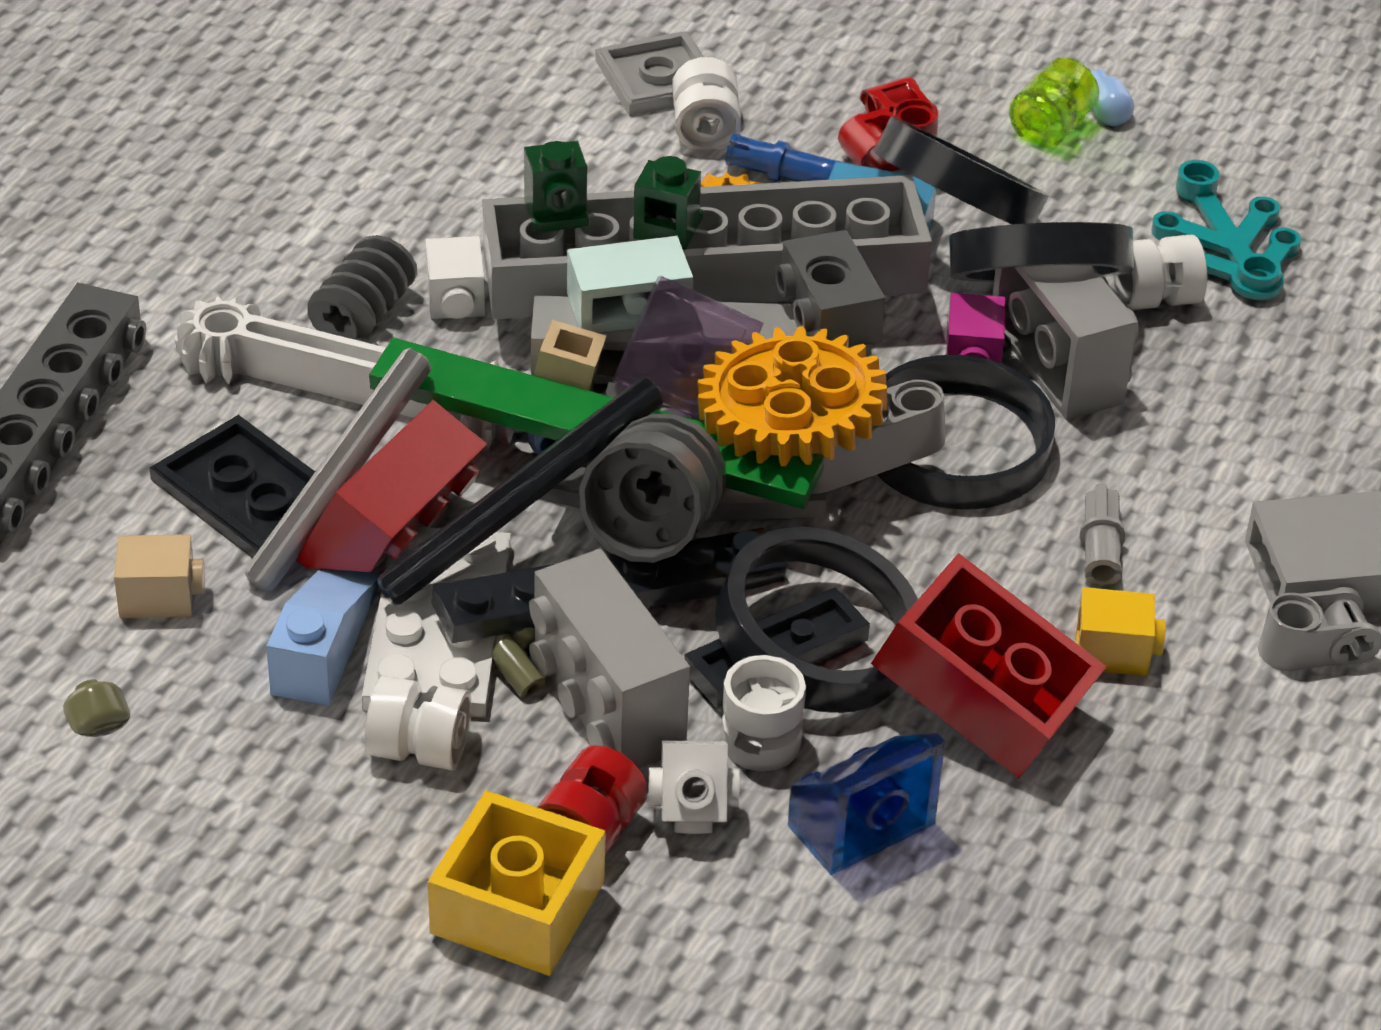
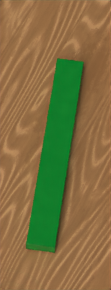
(557, 408)

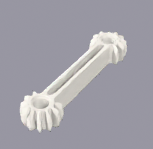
(236, 338)

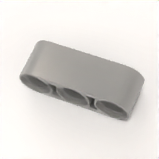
(910, 431)

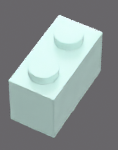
(614, 280)

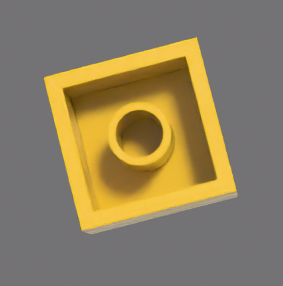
(516, 882)

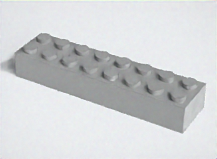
(734, 244)

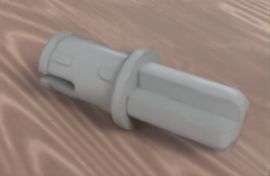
(1102, 535)

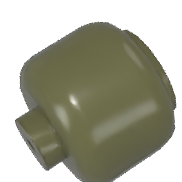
(96, 707)

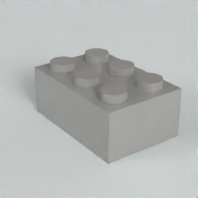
(1069, 334)
(608, 658)

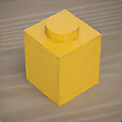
(1120, 629)

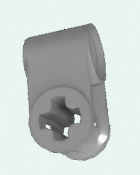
(1314, 627)

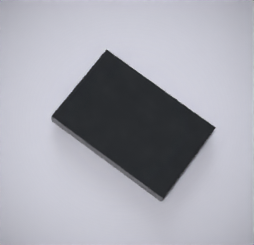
(234, 481)

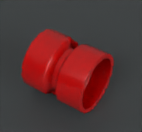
(600, 791)

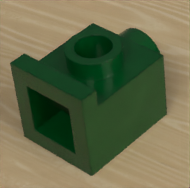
(556, 186)
(668, 191)

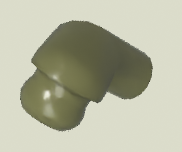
(512, 660)

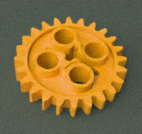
(792, 395)

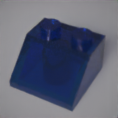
(868, 800)

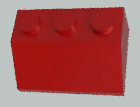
(395, 493)

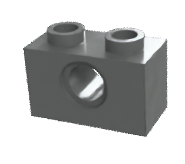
(831, 288)

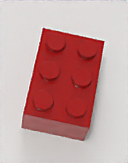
(987, 665)

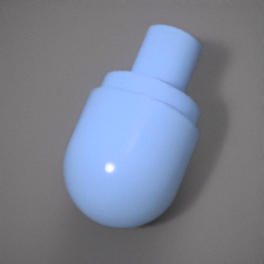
(1114, 102)

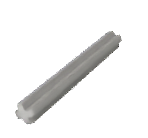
(337, 468)

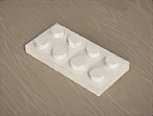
(414, 644)

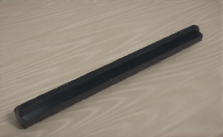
(518, 492)

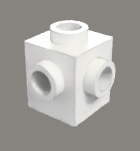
(694, 759)

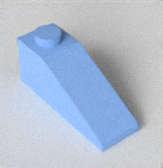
(318, 634)

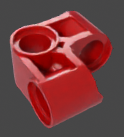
(896, 98)

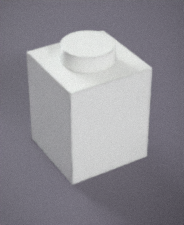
(455, 277)

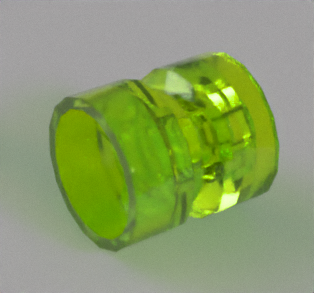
(1054, 102)

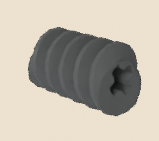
(362, 288)

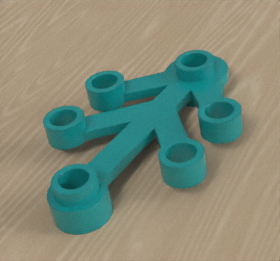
(1250, 274)

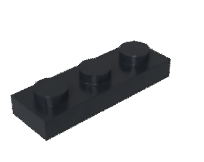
(806, 630)

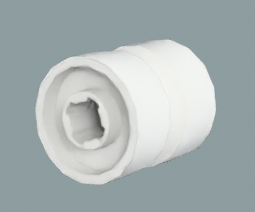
(706, 103)
(1166, 272)
(763, 712)
(418, 722)

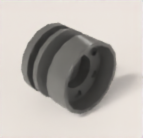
(626, 499)

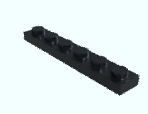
(501, 601)

